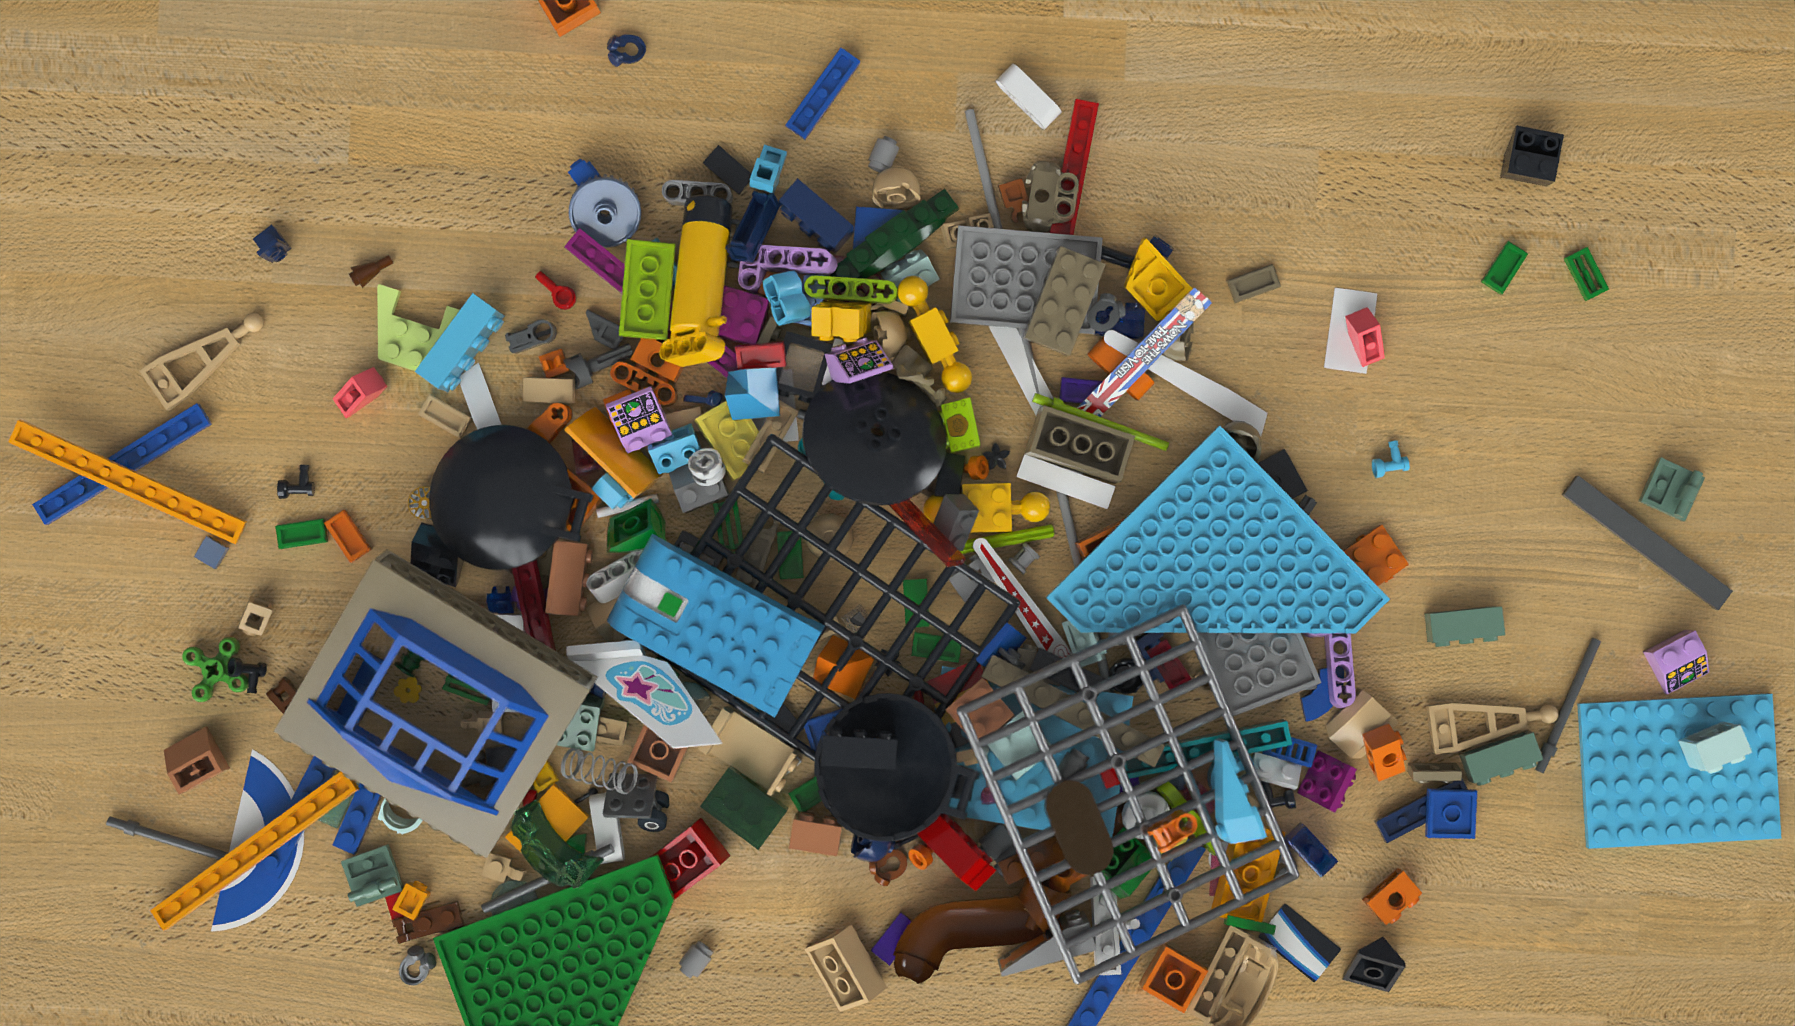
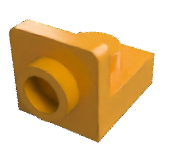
(411, 899)

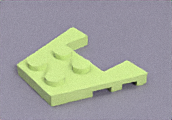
(403, 340)

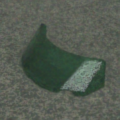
(548, 851)

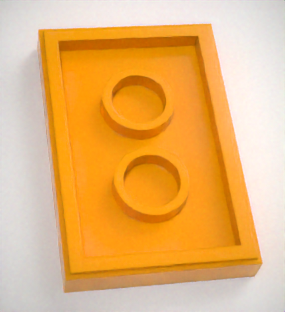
(561, 812)

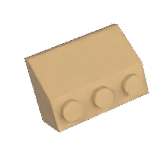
(846, 968)

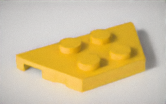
(1155, 282)

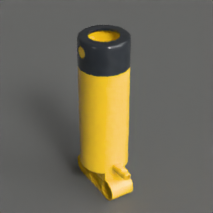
(699, 283)

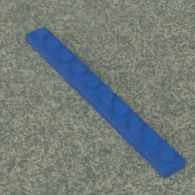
(318, 773)
(1106, 986)

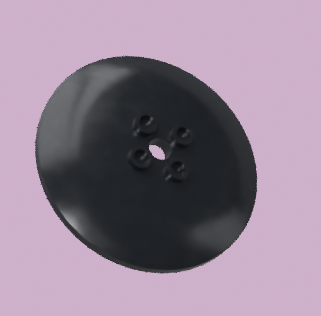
(867, 466)

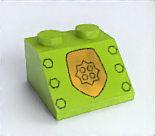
(960, 425)

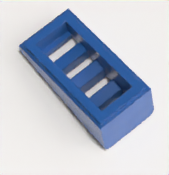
(1297, 760)

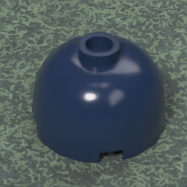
(870, 850)

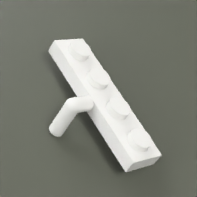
(1108, 942)

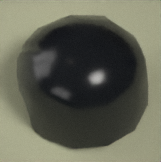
(1129, 686)

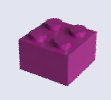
(744, 315)

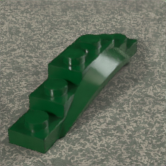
(896, 238)

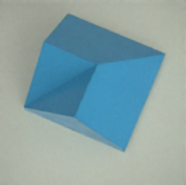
(752, 393)

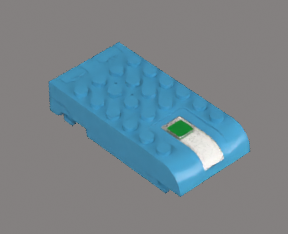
(714, 625)

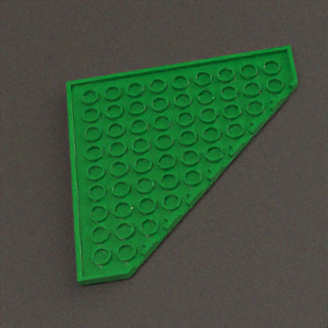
(527, 962)

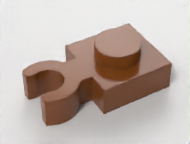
(1012, 196)

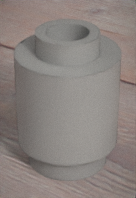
(883, 154)
(695, 959)

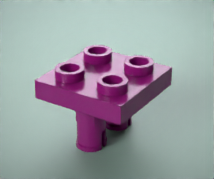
(1327, 781)

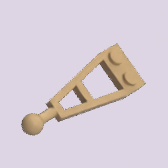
(164, 382)
(1443, 728)

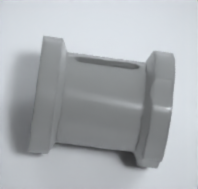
(1024, 558)

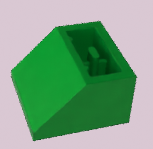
(1125, 857)

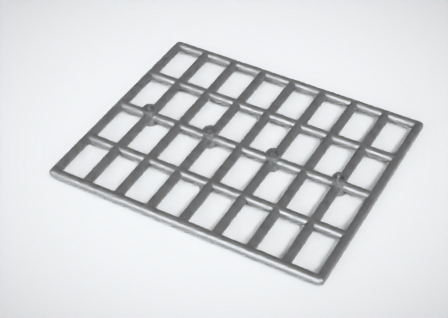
(1117, 761)

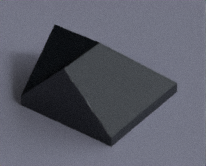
(1375, 966)

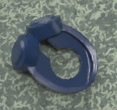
(617, 58)
(713, 399)

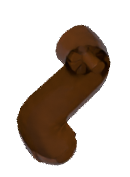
(971, 925)

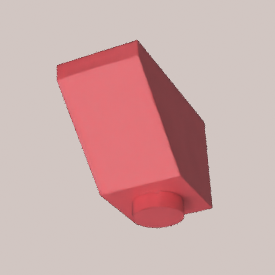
(1365, 336)
(359, 391)

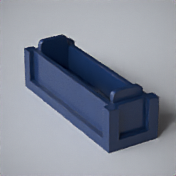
(753, 227)

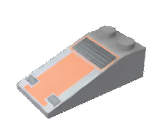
(1044, 949)

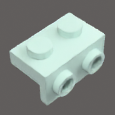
(914, 264)
(1080, 641)

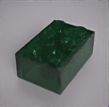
(744, 807)

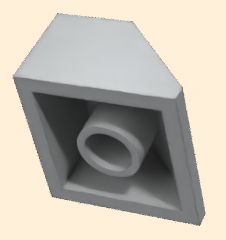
(692, 495)

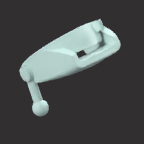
(395, 822)

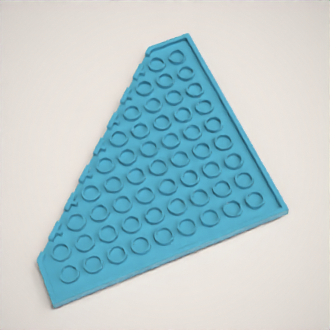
(1226, 549)

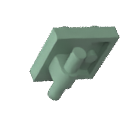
(1672, 489)
(372, 875)

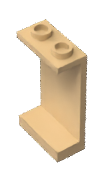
(752, 750)

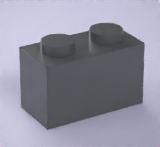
(956, 519)

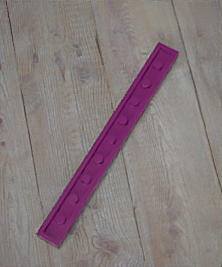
(612, 271)

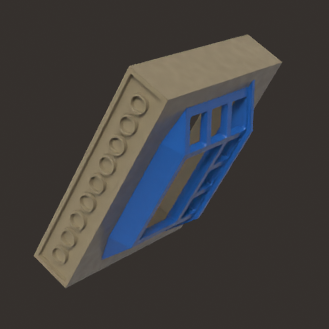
(471, 647)

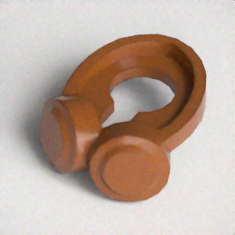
(886, 877)

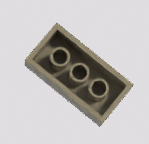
(1064, 301)
(1079, 444)

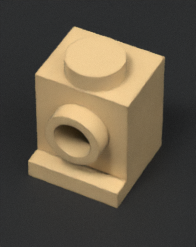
(255, 626)

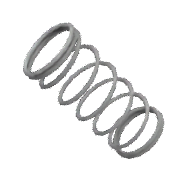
(581, 758)

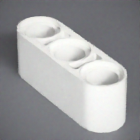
(1028, 96)
(609, 581)
(606, 830)

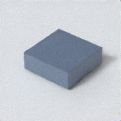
(211, 552)

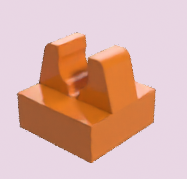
(554, 364)

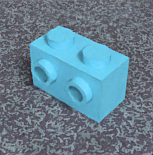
(674, 450)

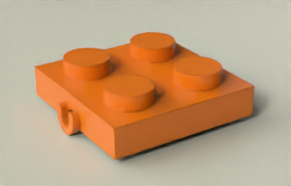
(1377, 555)

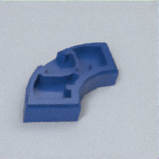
(1317, 701)

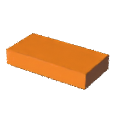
(347, 536)

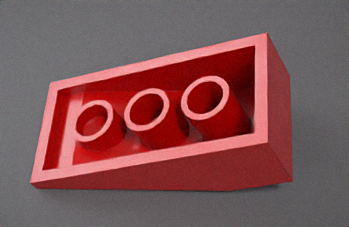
(691, 857)

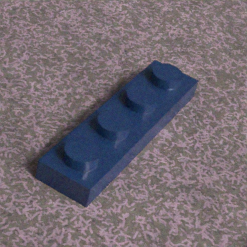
(1409, 815)

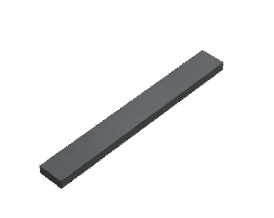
(1647, 543)

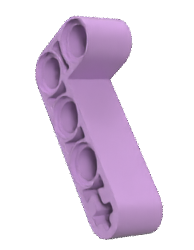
(788, 263)
(1334, 660)

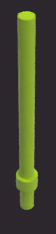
(1058, 404)

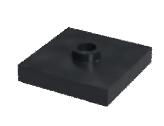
(1284, 473)

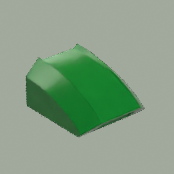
(633, 528)

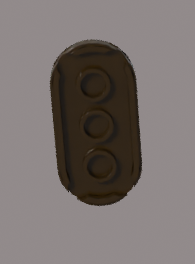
(1078, 827)

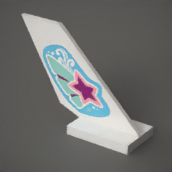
(646, 690)

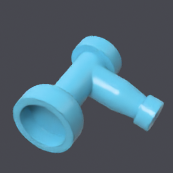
(1397, 463)

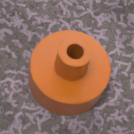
(977, 467)
(921, 856)

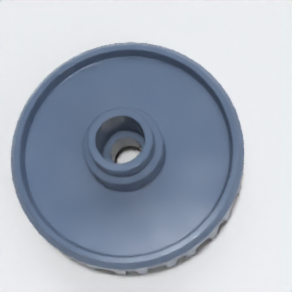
(608, 195)

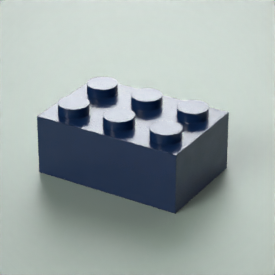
(815, 217)

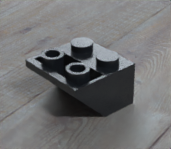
(1532, 156)
(434, 557)

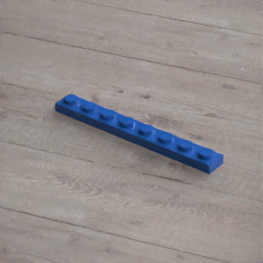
(132, 456)

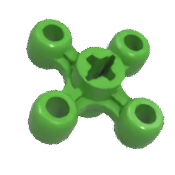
(208, 671)

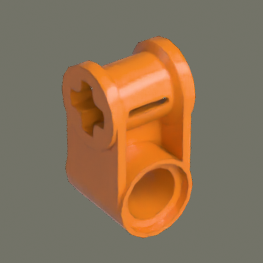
(548, 425)
(1167, 831)

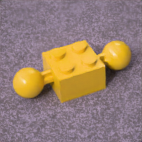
(933, 334)
(995, 506)

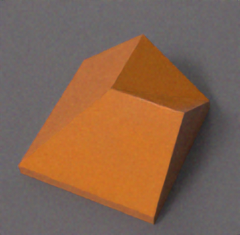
(853, 674)

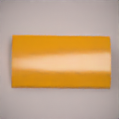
(603, 444)
(1249, 877)

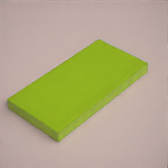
(647, 289)

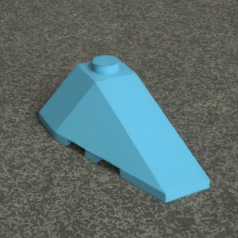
(1233, 812)

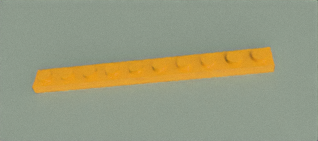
(127, 481)
(253, 850)

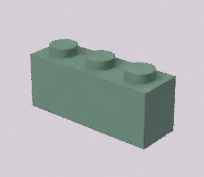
(1464, 625)
(1501, 757)

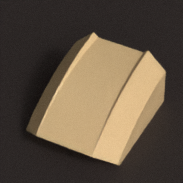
(1354, 720)

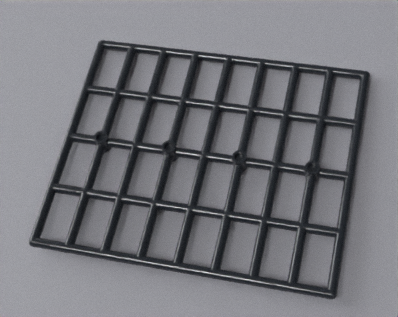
(855, 640)

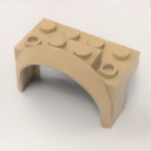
(1249, 988)

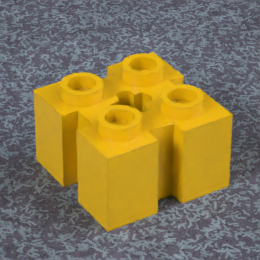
(841, 319)

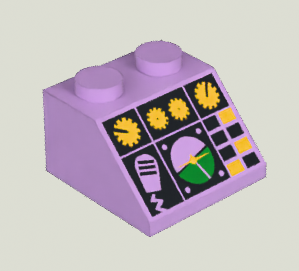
(857, 361)
(639, 419)
(1678, 660)

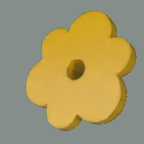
(401, 690)

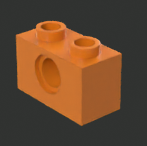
(644, 355)
(1384, 752)
(1378, 898)

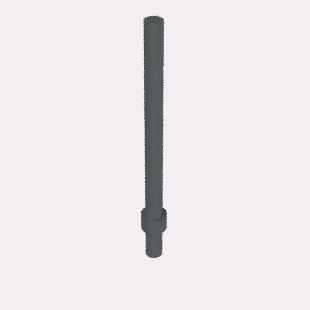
(1549, 748)
(133, 828)
(535, 884)

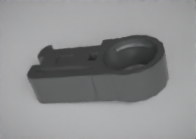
(528, 338)

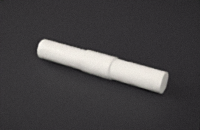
(606, 511)

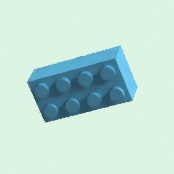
(460, 344)

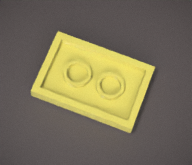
(728, 437)

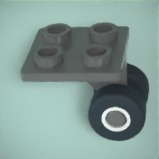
(641, 803)

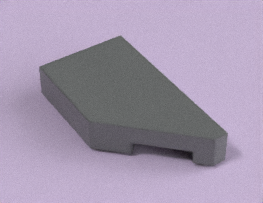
(604, 330)

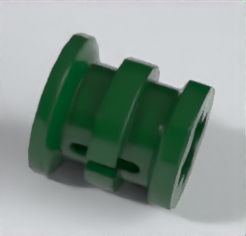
(409, 662)

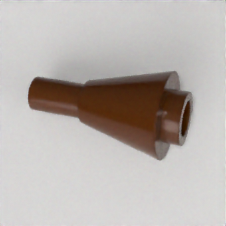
(364, 273)

